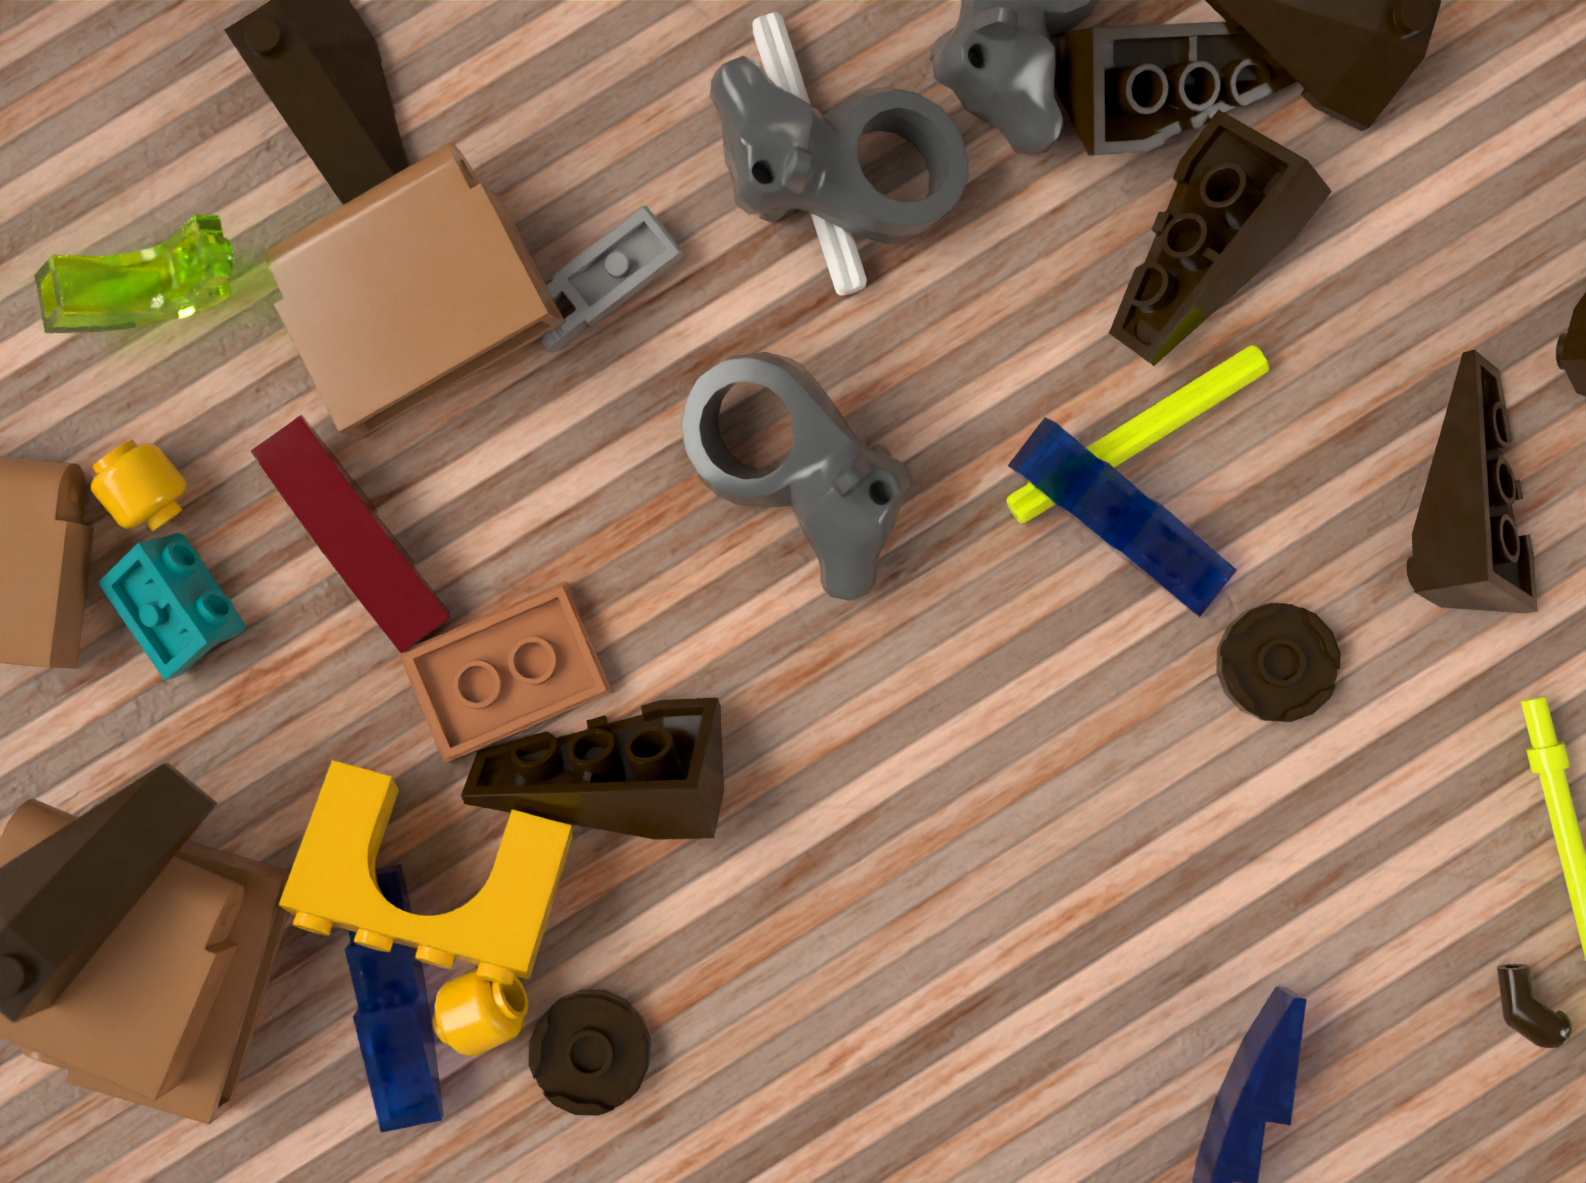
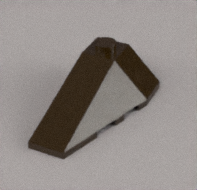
(1341, 51)
(1151, 82)
(327, 86)
(1228, 218)
(1465, 523)
(630, 776)
(83, 881)

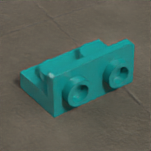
(171, 603)

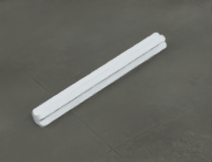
(783, 70)

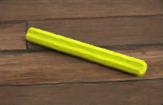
(1157, 421)

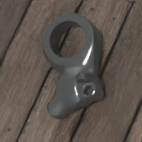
(1004, 65)
(797, 159)
(832, 480)

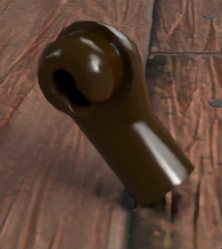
(1525, 1013)

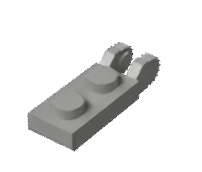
(610, 274)

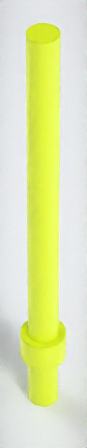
(1550, 760)

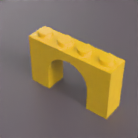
(339, 886)

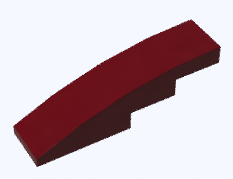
(350, 533)

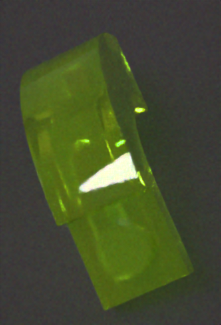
(137, 286)

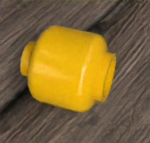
(138, 485)
(478, 1013)

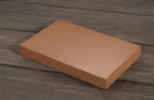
(505, 672)

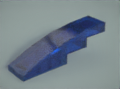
(1122, 516)
(395, 1023)
(1254, 1092)

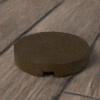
(1278, 662)
(590, 1052)

